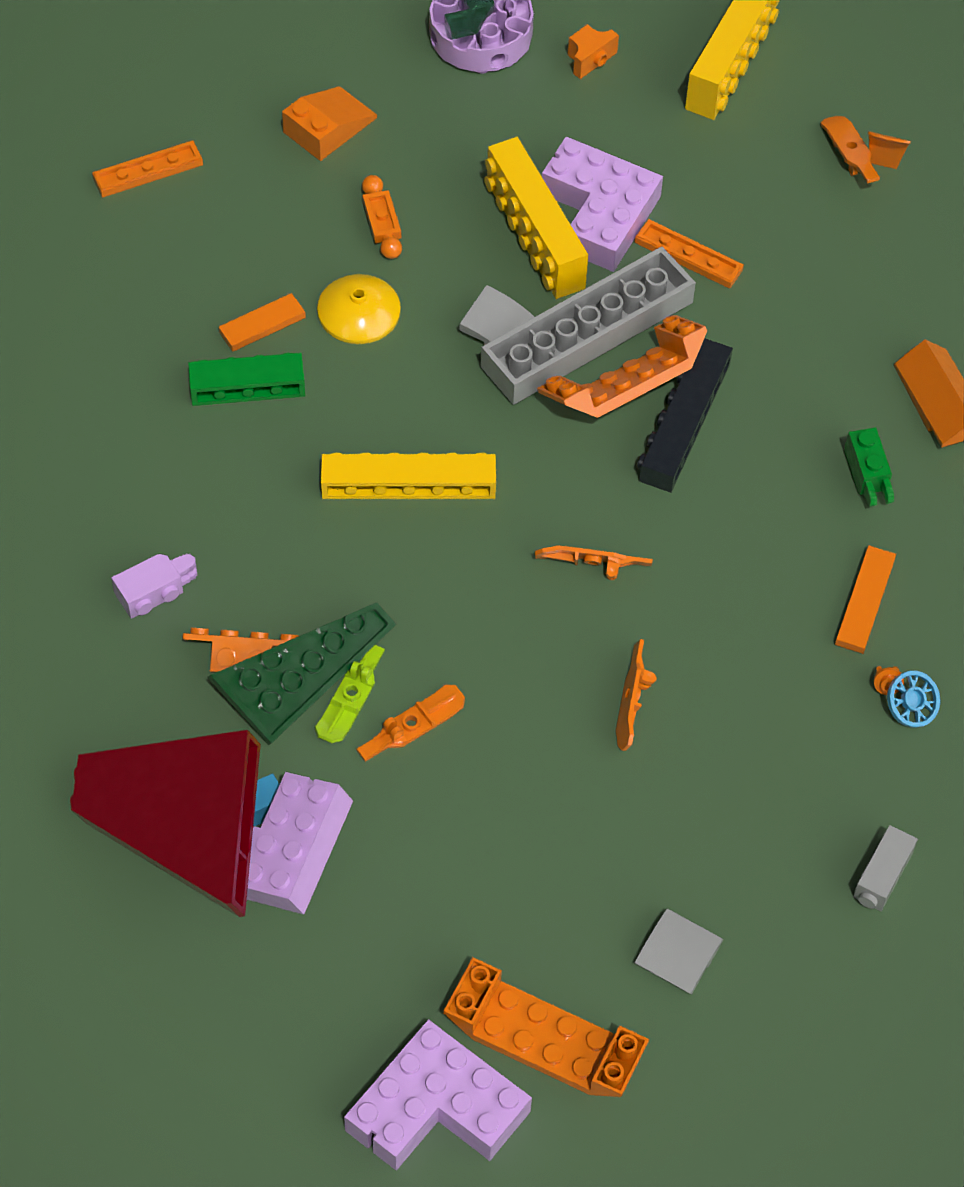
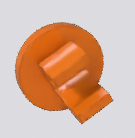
(884, 678)

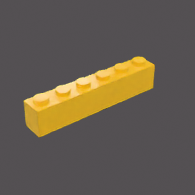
(408, 476)

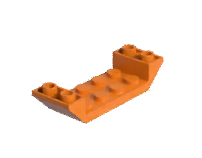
(678, 349)
(543, 1033)

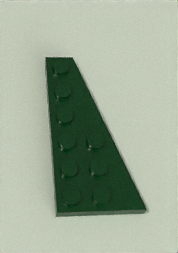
(289, 678)

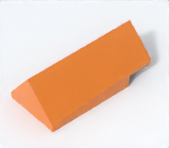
(935, 390)

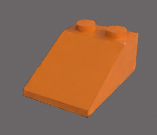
(325, 120)

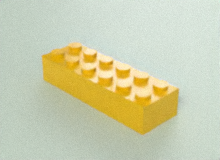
(728, 55)
(536, 218)

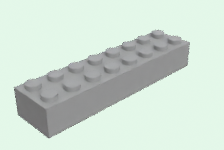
(587, 324)

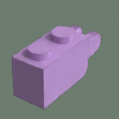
(153, 582)

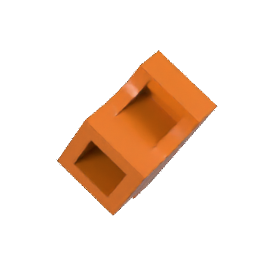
(591, 49)

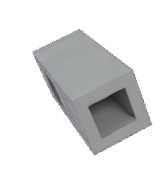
(885, 868)

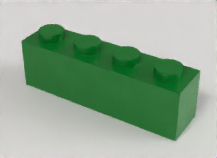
(246, 379)

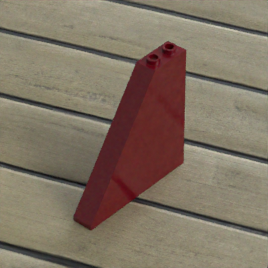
(179, 808)

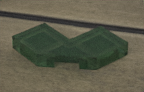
(468, 21)

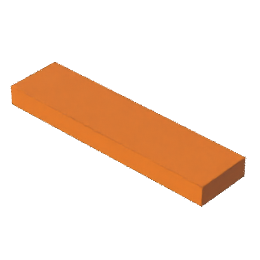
(147, 168)
(690, 253)
(865, 599)

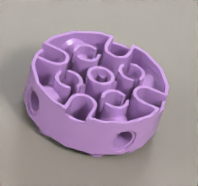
(498, 44)

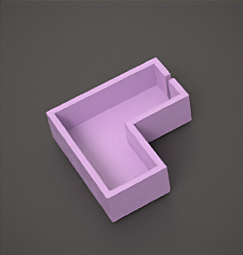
(608, 193)
(295, 841)
(435, 1083)

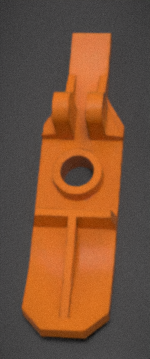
(851, 147)
(592, 557)
(637, 679)
(426, 714)

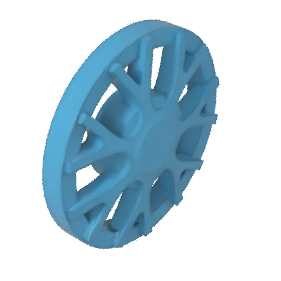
(913, 699)

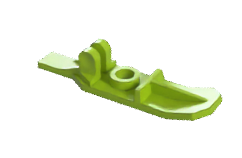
(345, 708)

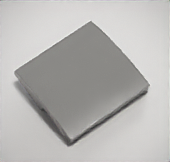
(493, 316)
(679, 951)

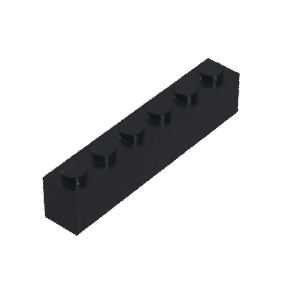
(684, 417)

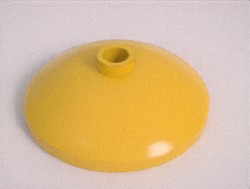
(362, 318)

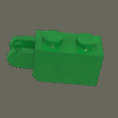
(869, 465)

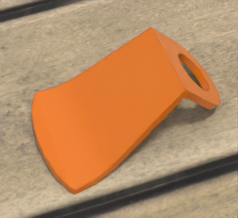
(886, 150)

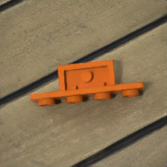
(231, 649)

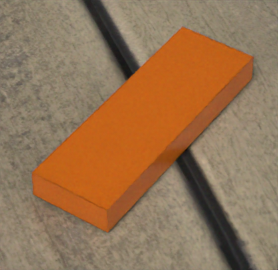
(262, 322)

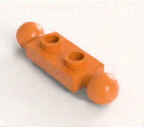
(381, 216)

